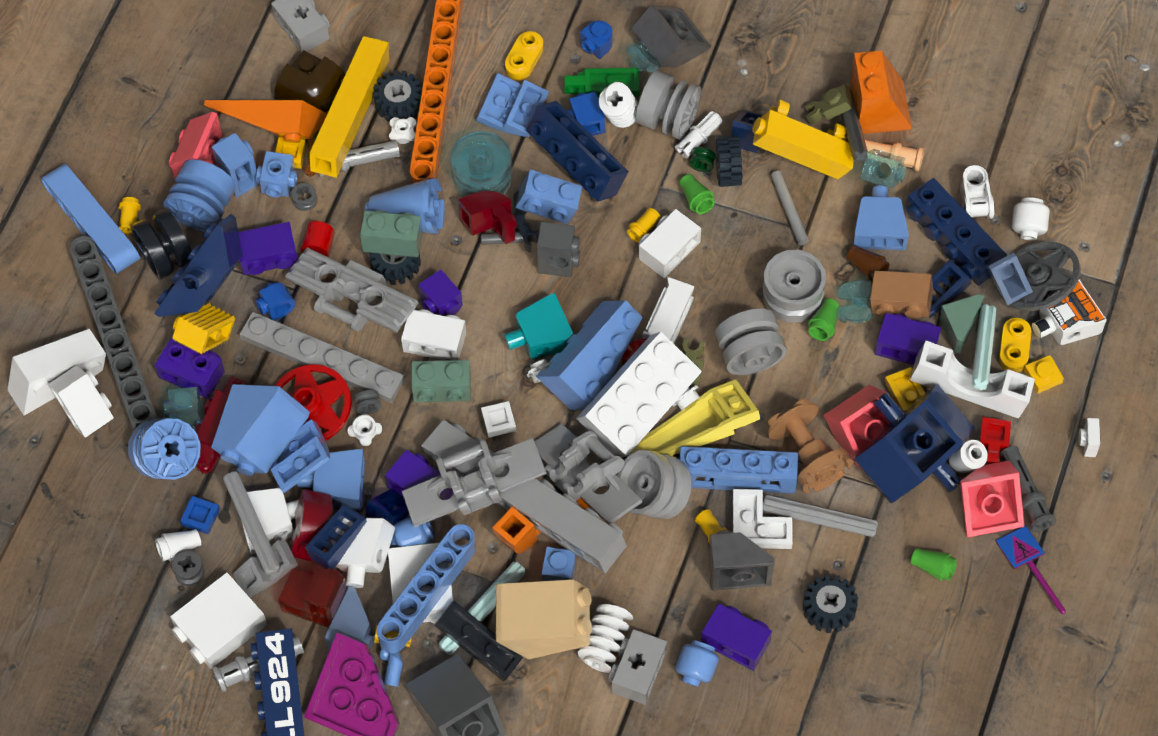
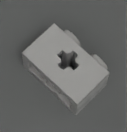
(301, 23)
(638, 683)

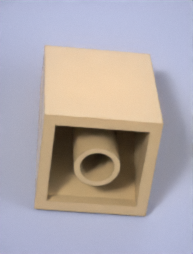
(543, 617)

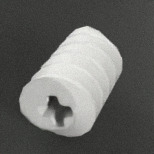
(618, 105)
(604, 632)

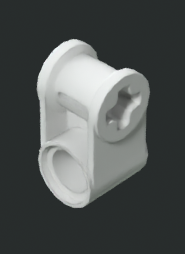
(976, 198)

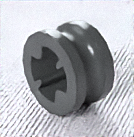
(307, 204)
(367, 402)

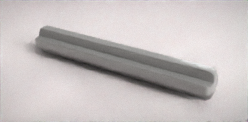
(820, 516)
(251, 523)

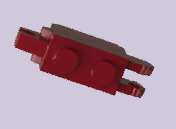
(207, 429)

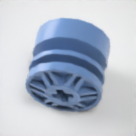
(199, 194)
(148, 450)

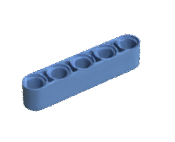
(90, 218)
(425, 601)

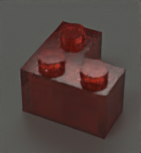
(313, 595)

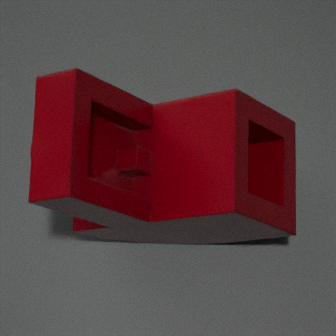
(488, 211)
(310, 515)

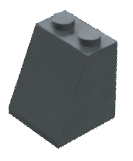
(455, 701)

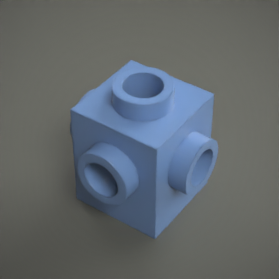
(277, 174)

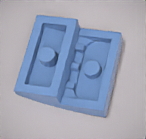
(511, 105)
(301, 456)

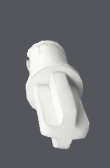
(699, 134)

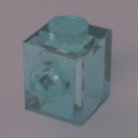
(184, 405)

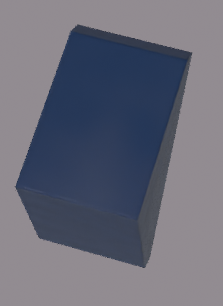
(742, 127)

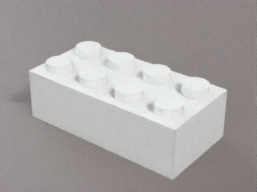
(639, 394)

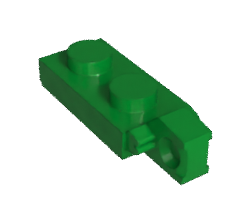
(599, 78)

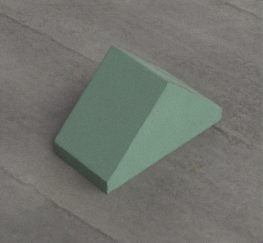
(959, 319)

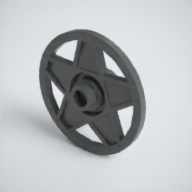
(1046, 275)

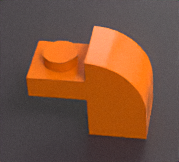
(516, 531)

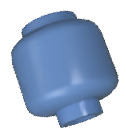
(408, 535)
(697, 663)

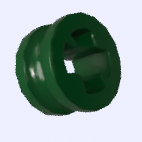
(702, 159)

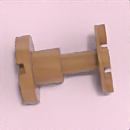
(820, 464)

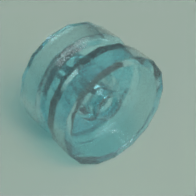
(481, 164)

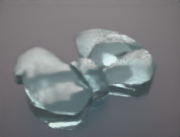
(858, 294)

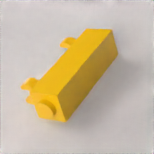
(803, 143)

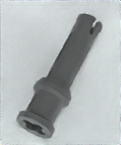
(1032, 499)

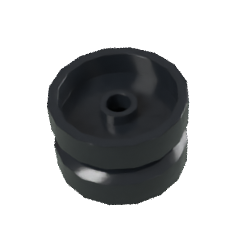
(162, 243)

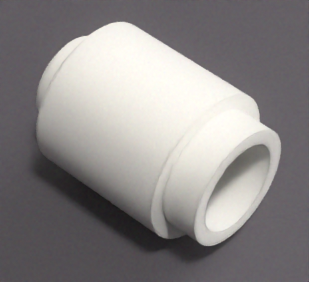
(968, 457)

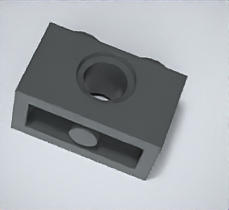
(557, 249)

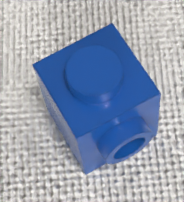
(588, 113)

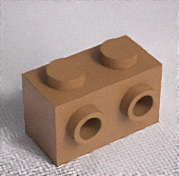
(902, 294)

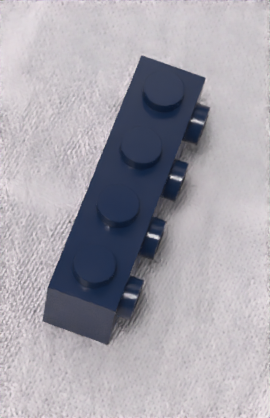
(577, 151)
(953, 230)

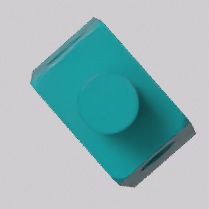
(540, 328)

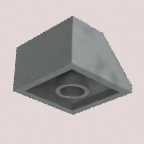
(670, 36)
(738, 562)

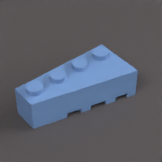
(592, 354)

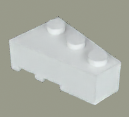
(39, 367)

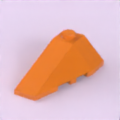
(284, 118)

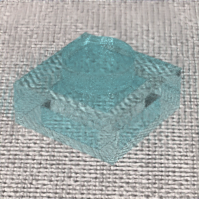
(642, 58)

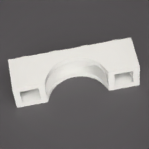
(1005, 392)

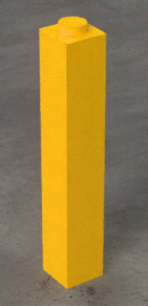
(349, 107)

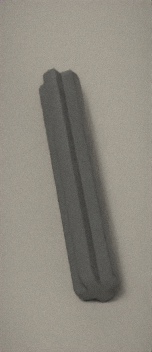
(854, 133)

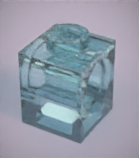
(872, 171)

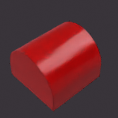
(318, 237)

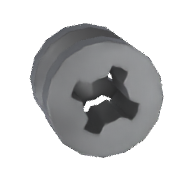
(191, 574)

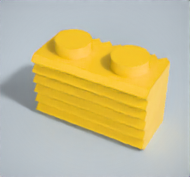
(203, 329)

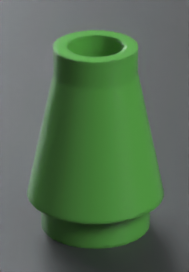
(697, 195)
(823, 322)
(938, 564)

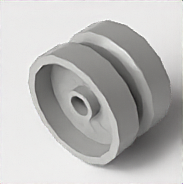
(793, 285)
(750, 342)
(659, 481)

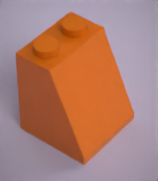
(878, 94)

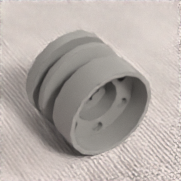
(662, 102)

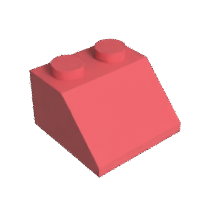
(197, 141)
(857, 421)

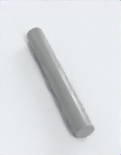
(789, 208)

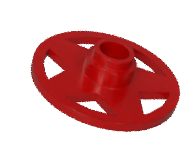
(321, 397)

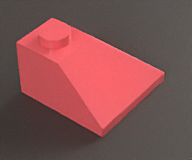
(992, 499)

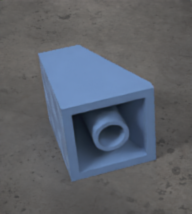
(257, 427)

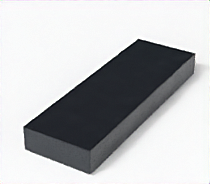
(477, 640)

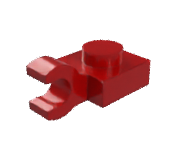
(995, 437)

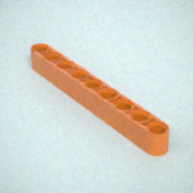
(436, 94)

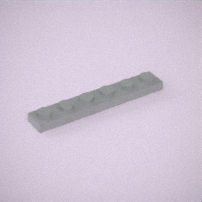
(309, 350)

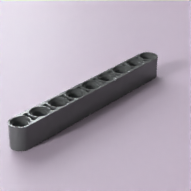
(114, 333)

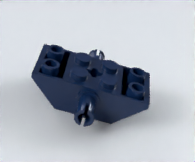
(206, 272)
(896, 460)

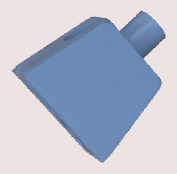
(881, 222)
(340, 478)

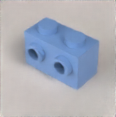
(236, 160)
(548, 196)

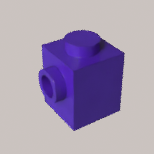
(440, 295)

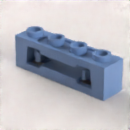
(741, 469)

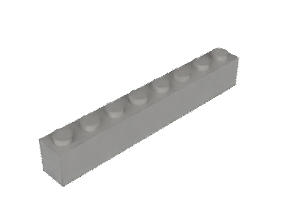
(538, 501)

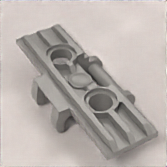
(355, 283)
(571, 473)
(477, 488)

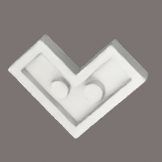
(749, 520)

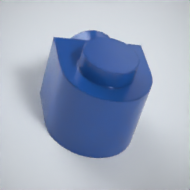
(597, 38)
(275, 301)

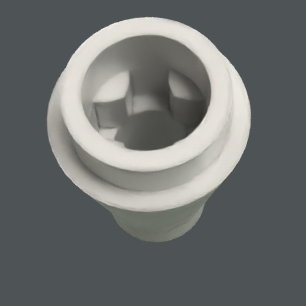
(173, 543)

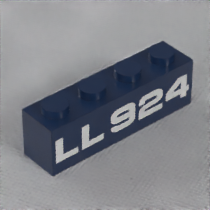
(278, 683)

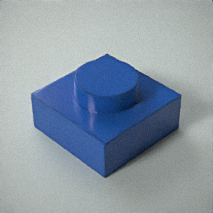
(200, 515)

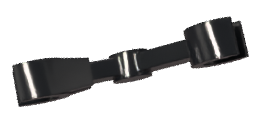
(522, 227)

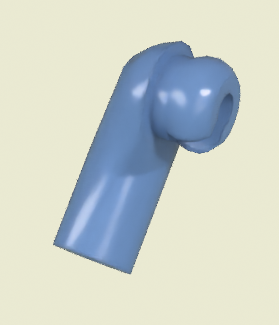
(394, 667)

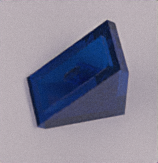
(388, 506)

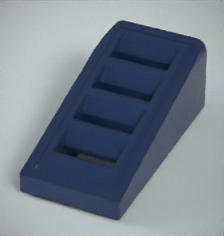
(956, 289)
(337, 551)

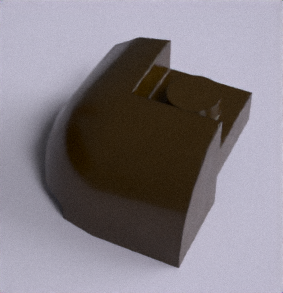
(310, 80)

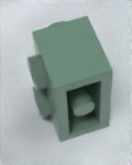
(391, 233)
(441, 381)

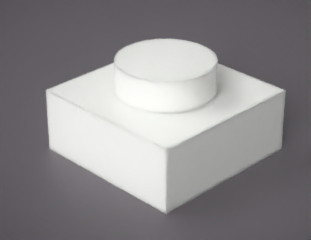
(498, 419)
(1090, 437)

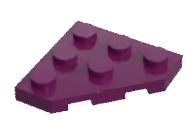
(352, 693)

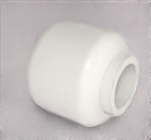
(1030, 218)

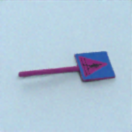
(1022, 548)

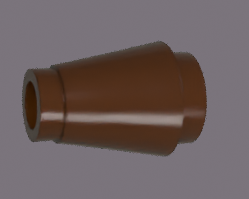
(867, 261)

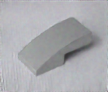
(252, 576)

